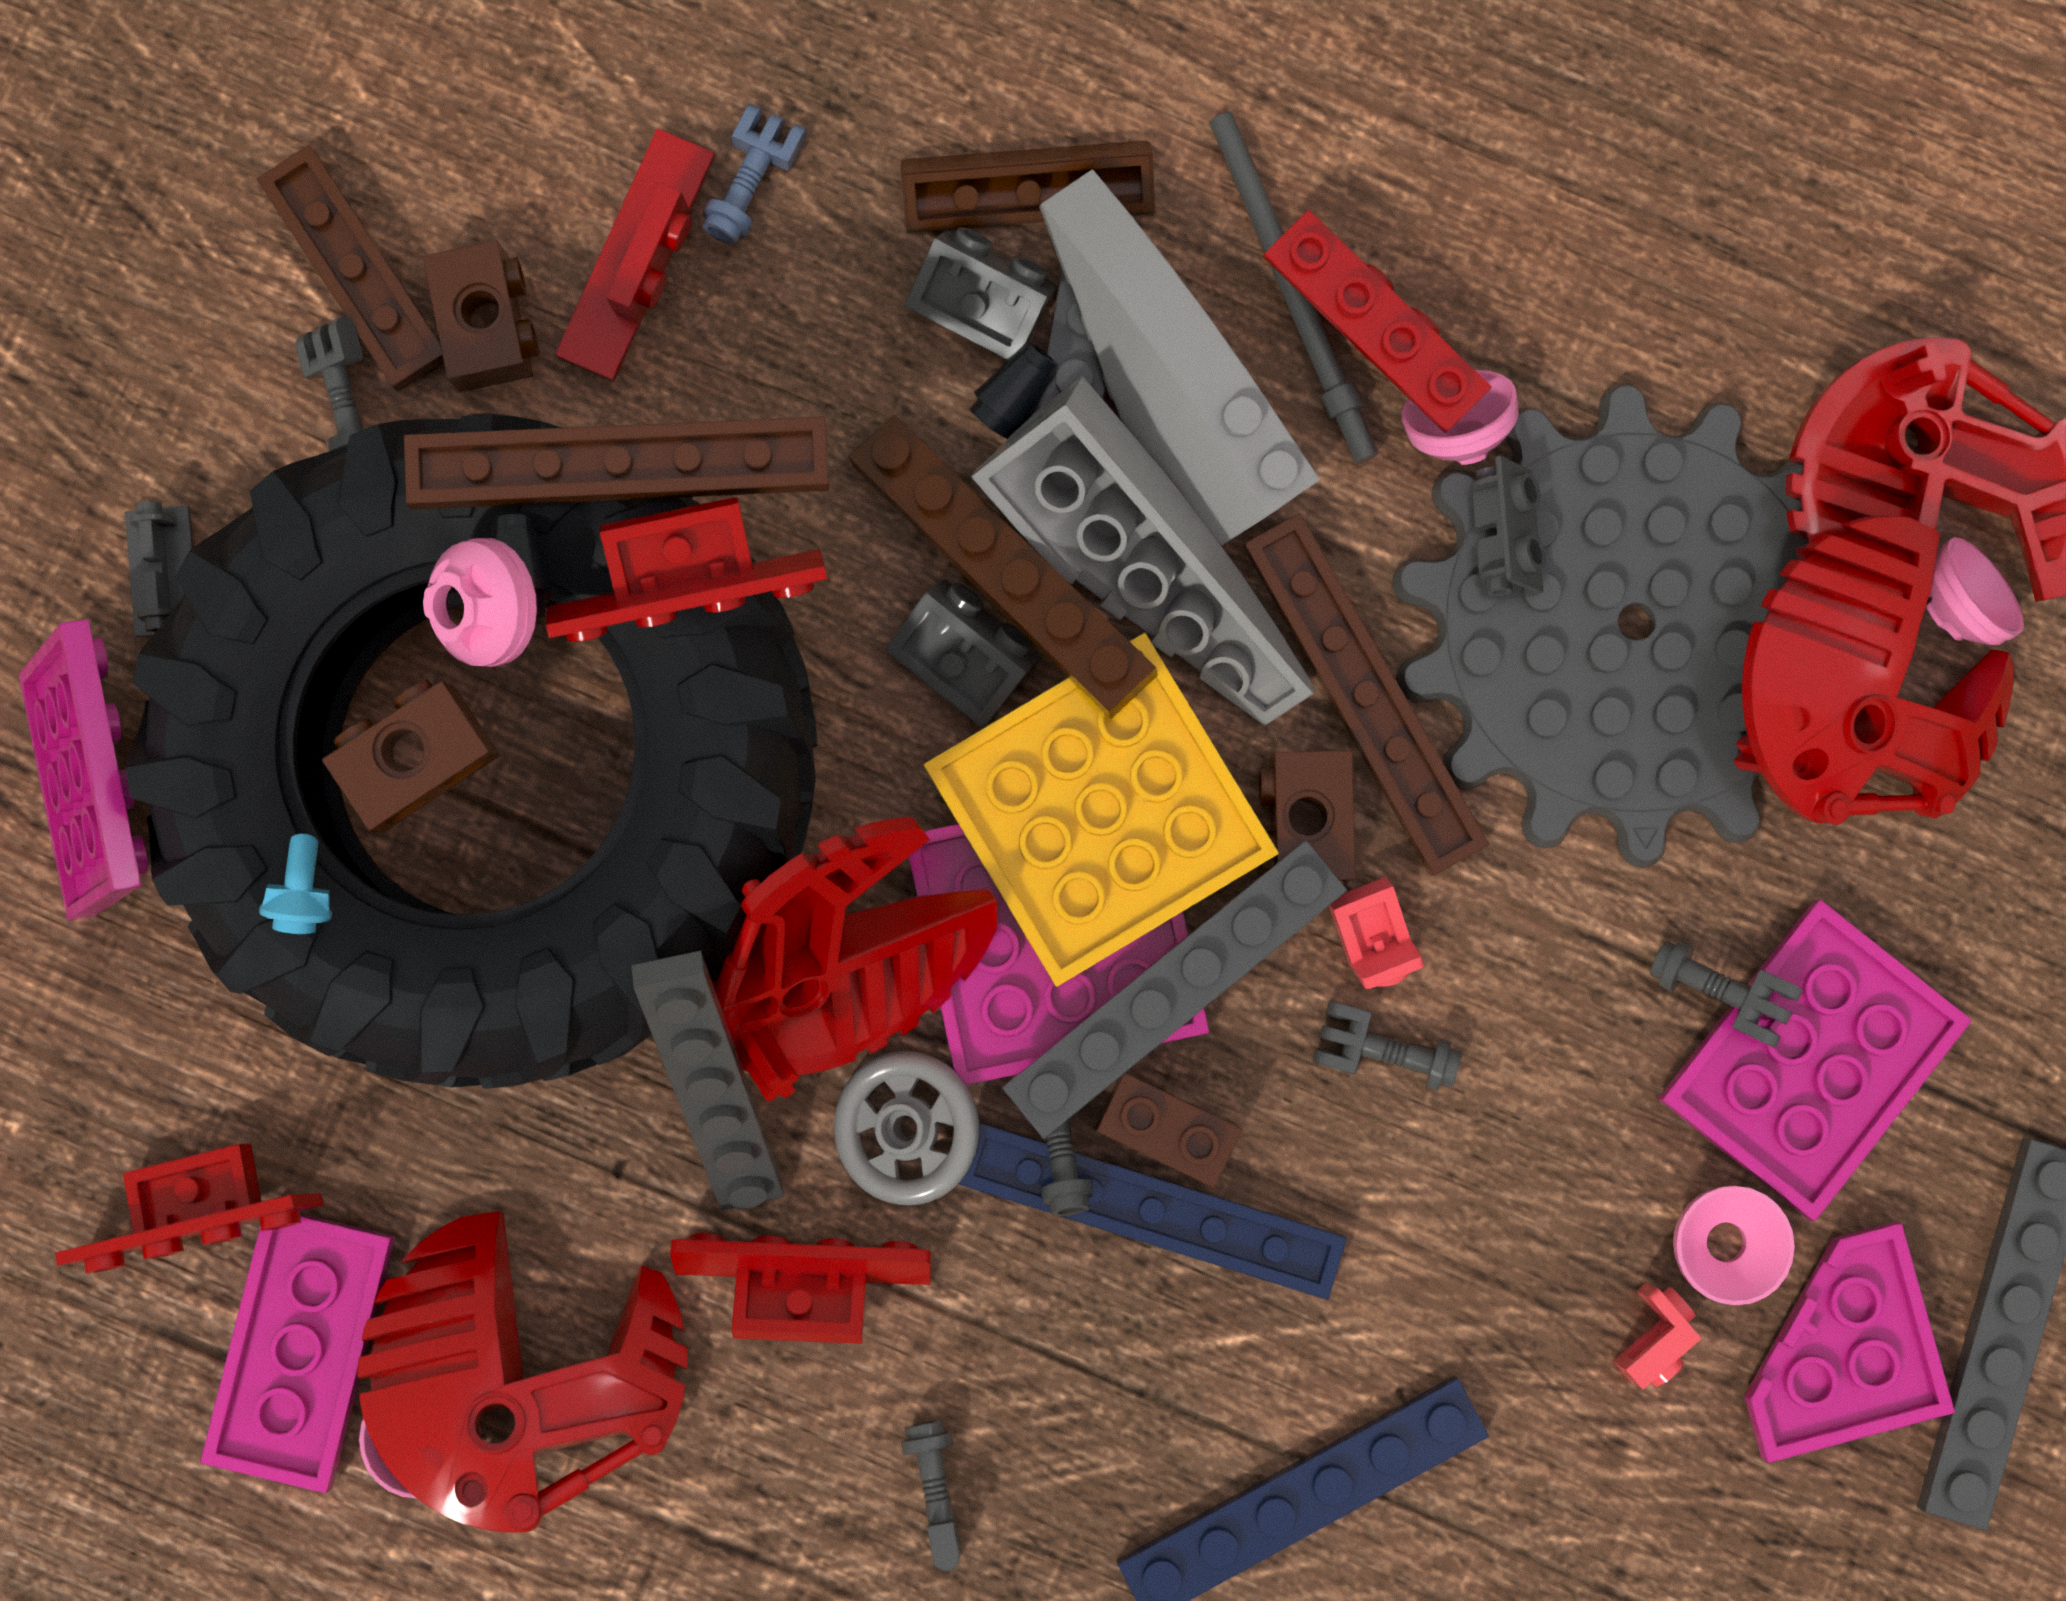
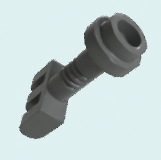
(326, 355)
(1675, 965)
(1439, 1064)
(1067, 1193)
(926, 1442)

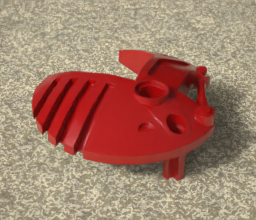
(1863, 467)
(1829, 677)
(825, 985)
(454, 1354)

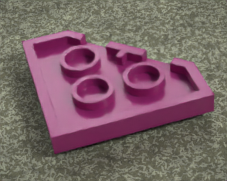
(1850, 1353)

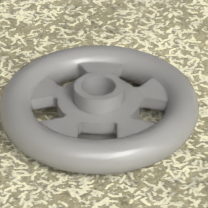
(953, 1107)

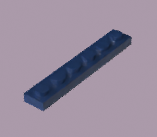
(1164, 1214)
(1305, 1496)

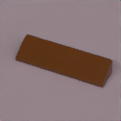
(1013, 184)

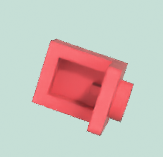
(1375, 935)
(1657, 1353)

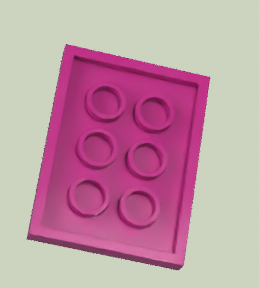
(1839, 1073)

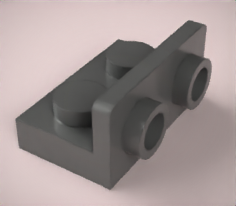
(981, 292)
(964, 651)

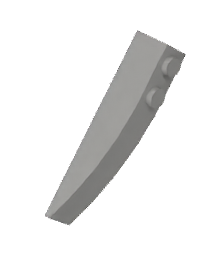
(1172, 367)
(1130, 537)

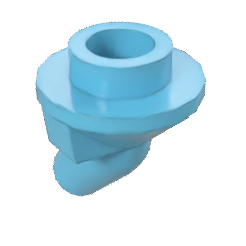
(297, 904)

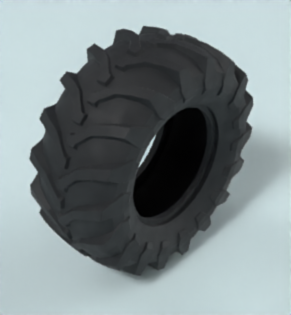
(258, 685)

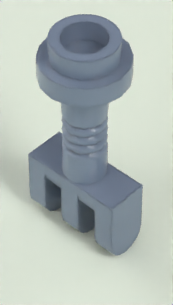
(727, 218)

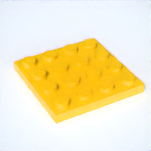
(1099, 818)

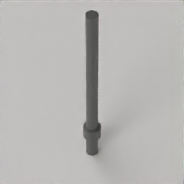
(1340, 398)

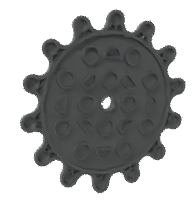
(1549, 674)

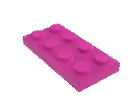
(297, 1352)

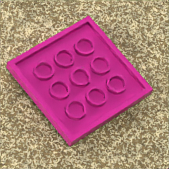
(79, 771)
(1009, 1003)

